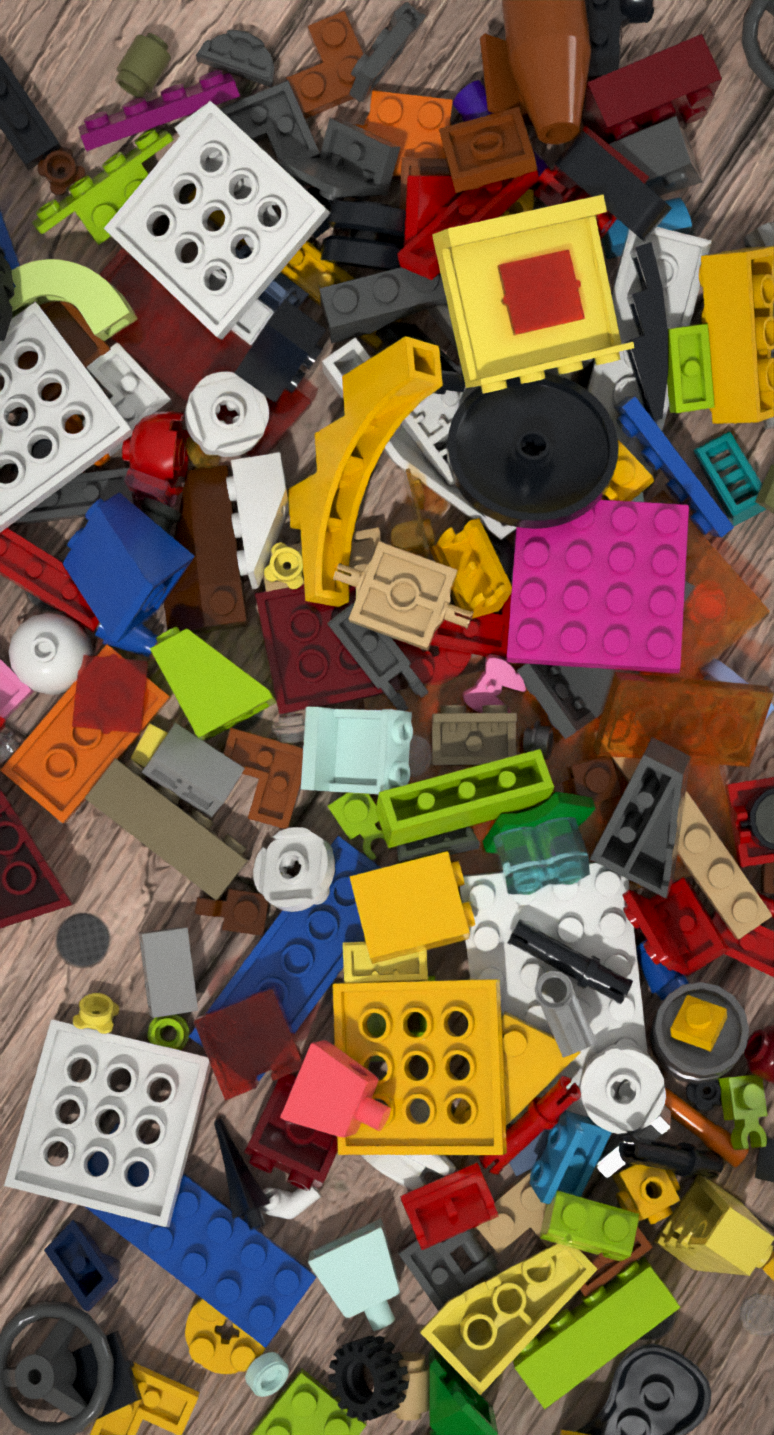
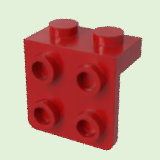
(676, 928)

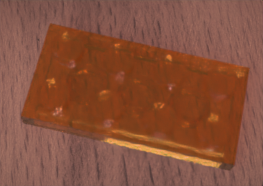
(698, 717)

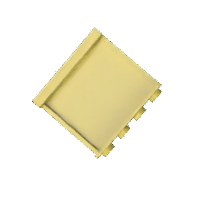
(474, 293)

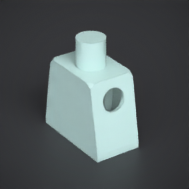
(359, 1273)

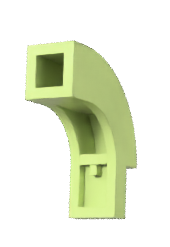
(70, 282)

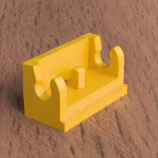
(480, 579)

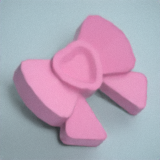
(496, 674)

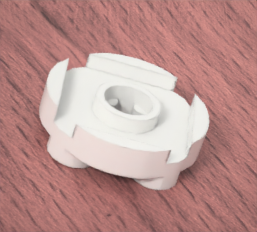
(216, 436)
(312, 881)
(628, 1113)

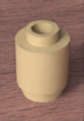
(418, 1390)

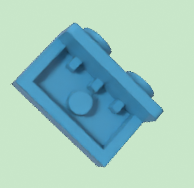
(568, 1157)

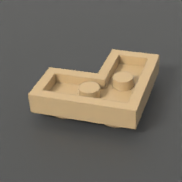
(517, 1212)

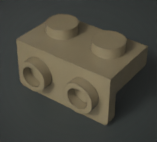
(473, 737)

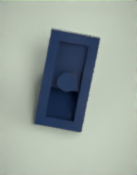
(83, 1264)

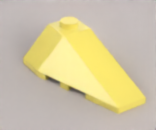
(501, 1316)

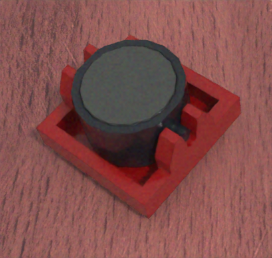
(752, 820)

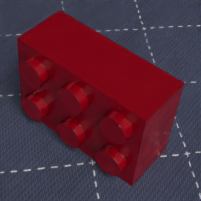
(652, 90)

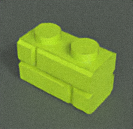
(589, 1226)

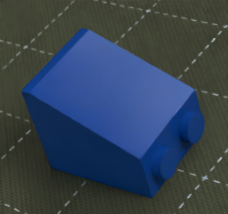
(124, 564)

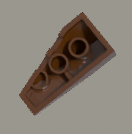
(211, 588)

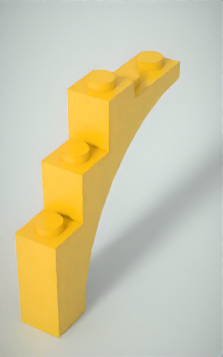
(328, 502)

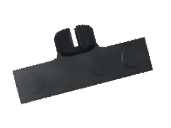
(605, 26)

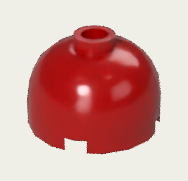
(159, 447)

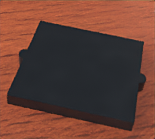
(124, 1390)

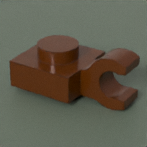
(592, 779)
(241, 911)

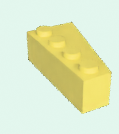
(715, 1232)

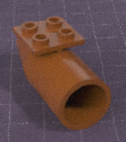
(540, 65)

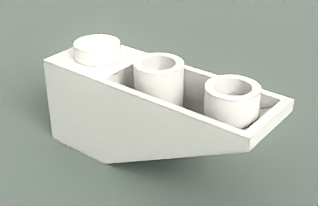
(262, 507)

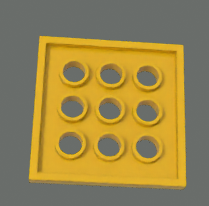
(479, 1045)

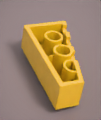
(741, 332)

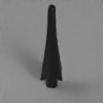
(244, 1191)

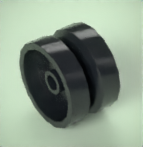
(368, 238)

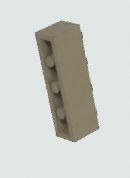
(168, 828)

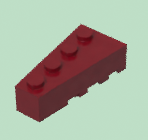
(26, 878)

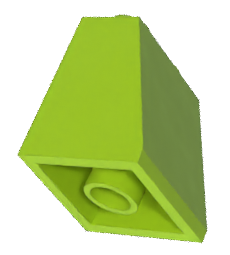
(207, 684)

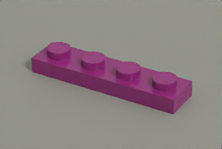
(143, 115)

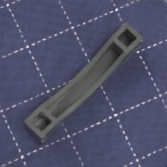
(377, 300)

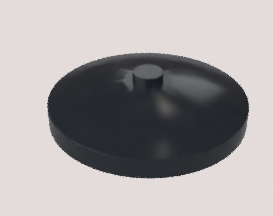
(533, 451)

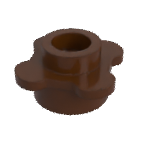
(53, 162)

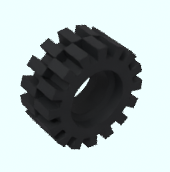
(385, 1373)

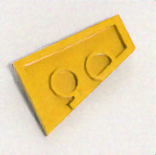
(529, 1065)

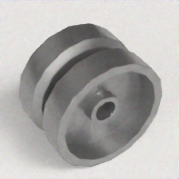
(688, 1061)

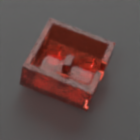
(249, 1041)

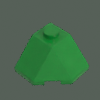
(454, 1403)

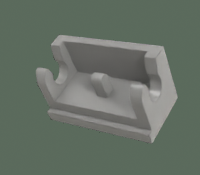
(193, 770)
(168, 972)

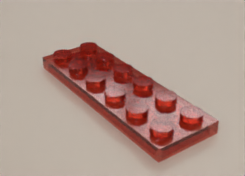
(184, 351)

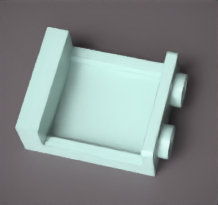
(356, 750)

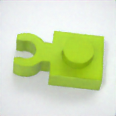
(358, 816)
(744, 1102)

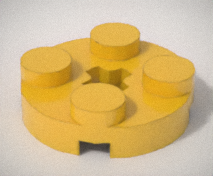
(209, 1347)

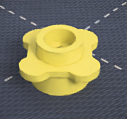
(276, 572)
(96, 1013)

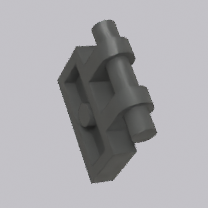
(439, 1270)

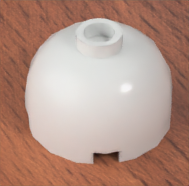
(49, 652)

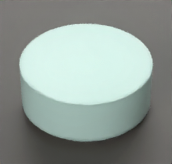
(267, 1374)

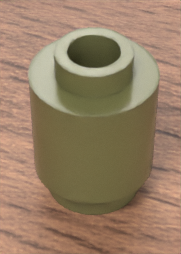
(143, 65)

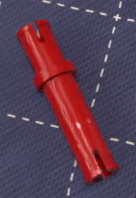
(541, 1115)

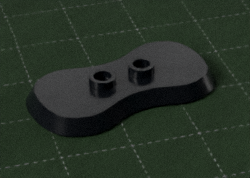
(653, 1395)

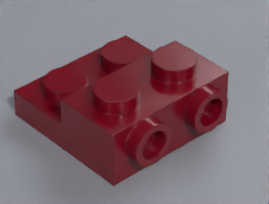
(290, 1146)

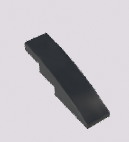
(650, 349)

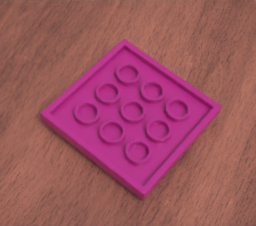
(602, 589)

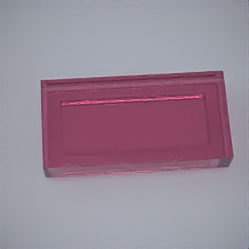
(147, 486)

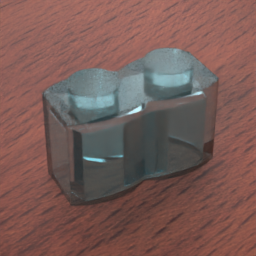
(541, 856)

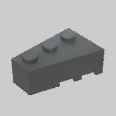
(663, 155)
(647, 821)

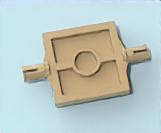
(403, 595)

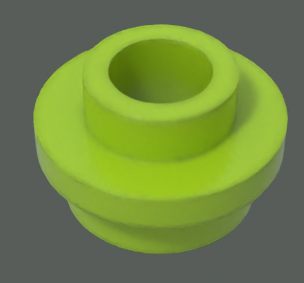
(178, 1022)

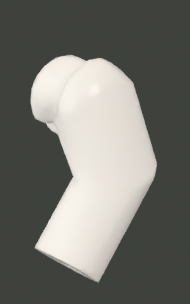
(289, 1204)

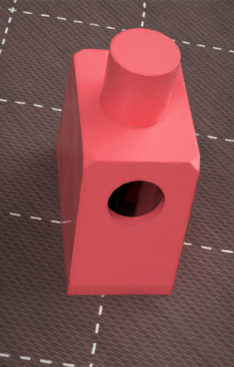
(334, 1094)

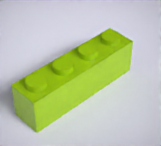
(463, 798)
(594, 1331)

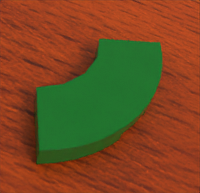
(556, 806)

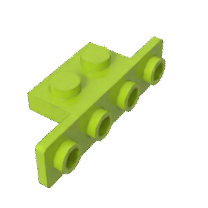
(101, 197)

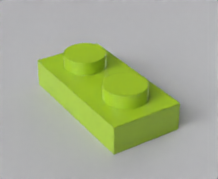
(689, 369)

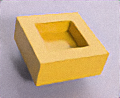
(699, 1023)

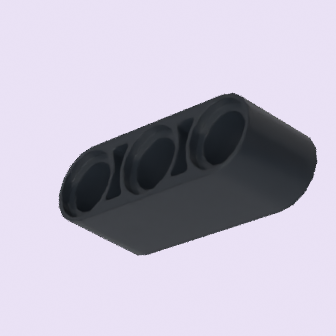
(623, 192)

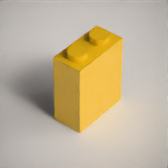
(412, 907)

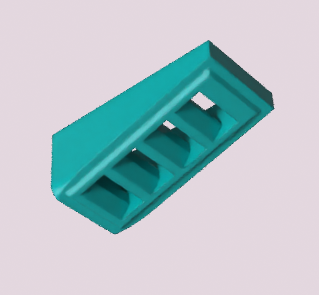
(746, 509)

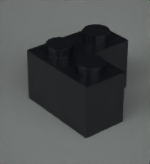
(280, 351)

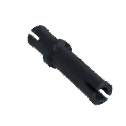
(571, 962)
(681, 1158)

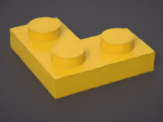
(162, 1404)

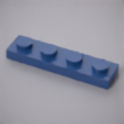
(661, 454)

